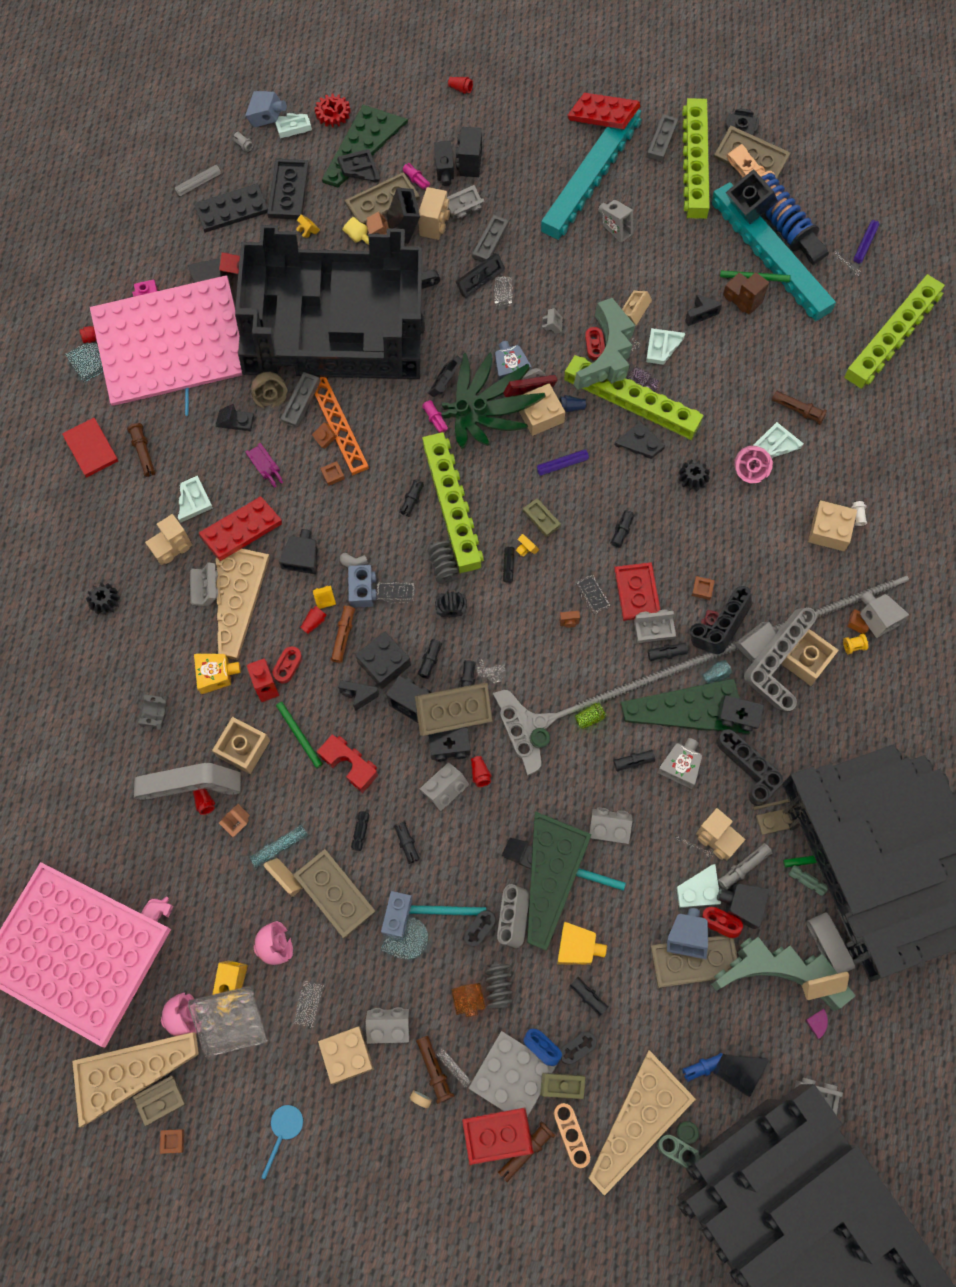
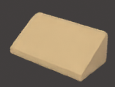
(637, 305)
(283, 876)
(826, 985)

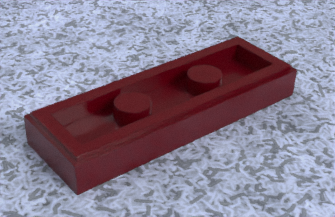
(524, 386)

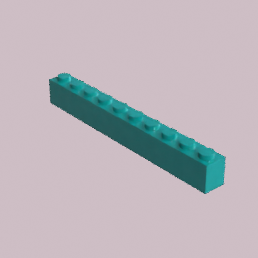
(587, 177)
(776, 257)

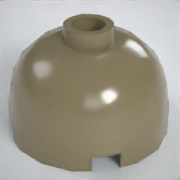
(268, 387)

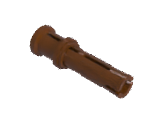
(808, 410)
(139, 441)
(438, 1079)
(538, 1139)

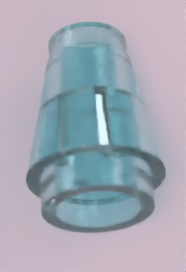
(717, 672)

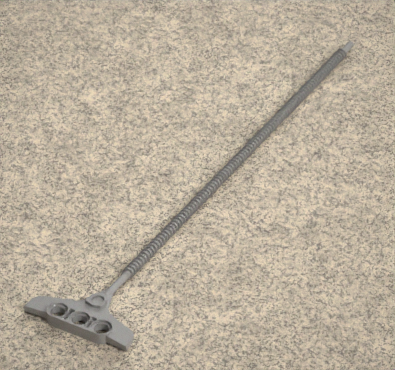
(529, 721)

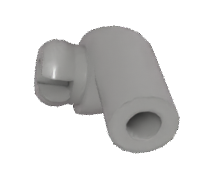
(348, 560)

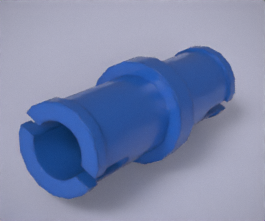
(704, 1067)

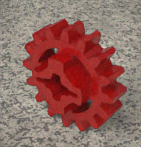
(332, 110)

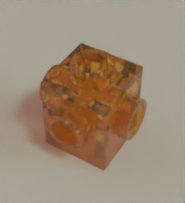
(468, 999)

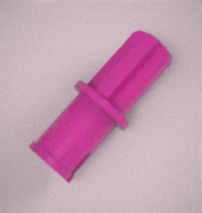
(416, 176)
(435, 417)

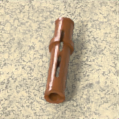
(345, 626)

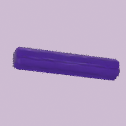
(866, 241)
(562, 462)

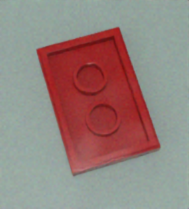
(90, 447)
(636, 589)
(497, 1136)

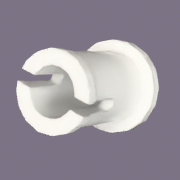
(860, 519)

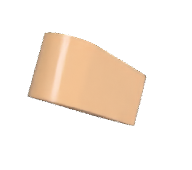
(579, 1143)

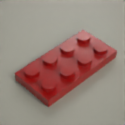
(604, 110)
(240, 528)

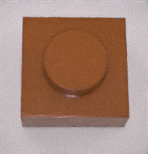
(324, 435)
(332, 473)
(703, 588)
(569, 619)
(857, 623)
(171, 1141)

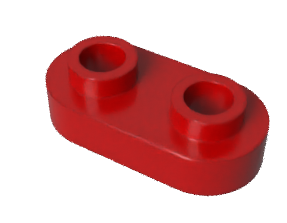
(594, 345)
(287, 665)
(723, 922)

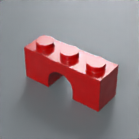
(335, 751)

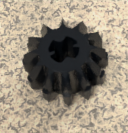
(687, 471)
(110, 598)
(451, 604)

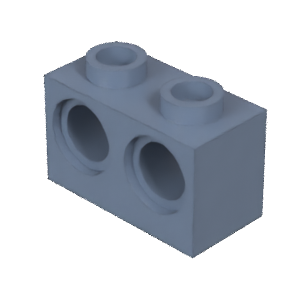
(361, 586)
(397, 915)

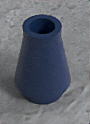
(572, 403)

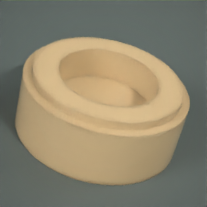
(420, 1099)

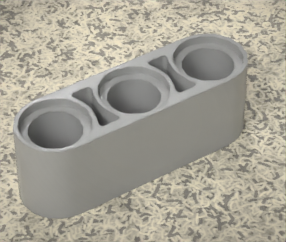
(513, 916)
(830, 943)

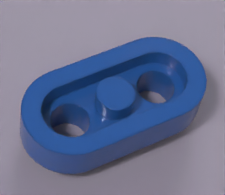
(542, 1047)

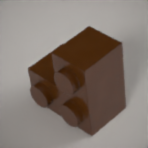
(746, 292)

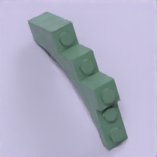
(612, 362)
(784, 964)

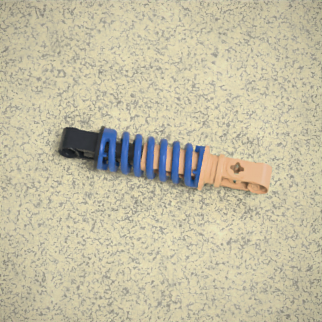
(801, 230)

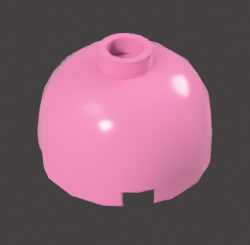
(753, 464)
(272, 944)
(177, 1016)

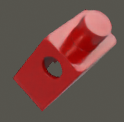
(229, 262)
(261, 678)

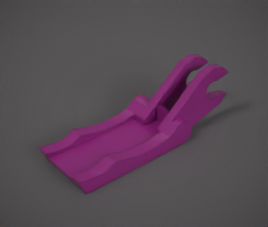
(264, 464)

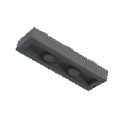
(662, 137)
(490, 238)
(300, 399)

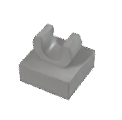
(553, 320)

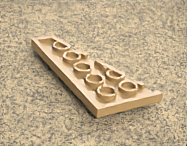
(238, 590)
(117, 1075)
(647, 1112)

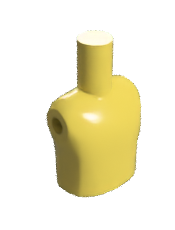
(356, 230)

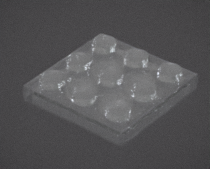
(228, 1021)

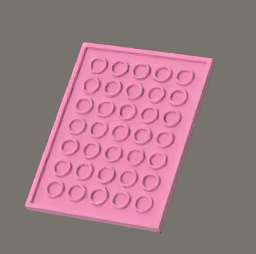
(168, 340)
(76, 953)

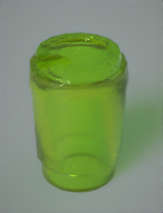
(590, 716)

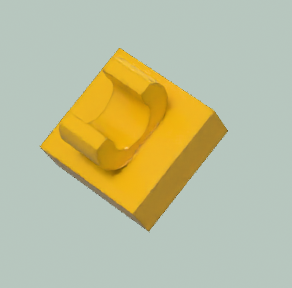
(308, 225)
(526, 546)
(324, 597)

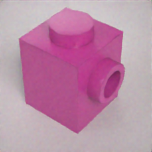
(145, 288)

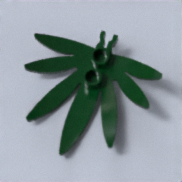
(474, 409)

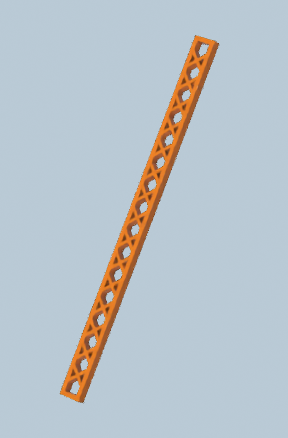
(346, 427)

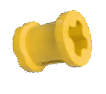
(855, 644)

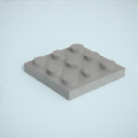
(510, 1075)

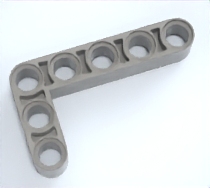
(777, 657)
(188, 779)

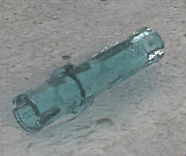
(278, 846)

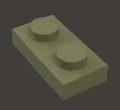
(541, 517)
(562, 1085)

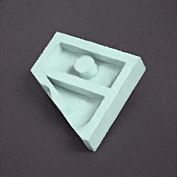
(292, 124)
(662, 345)
(778, 441)
(192, 499)
(699, 890)

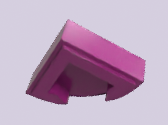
(818, 1023)

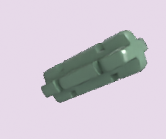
(808, 880)

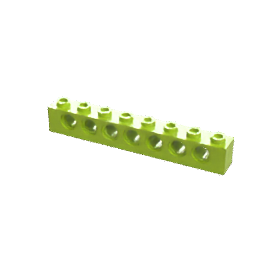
(696, 159)
(894, 332)
(639, 404)
(438, 444)

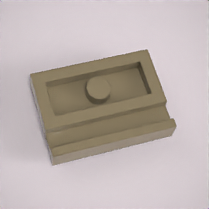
(773, 821)
(159, 1100)

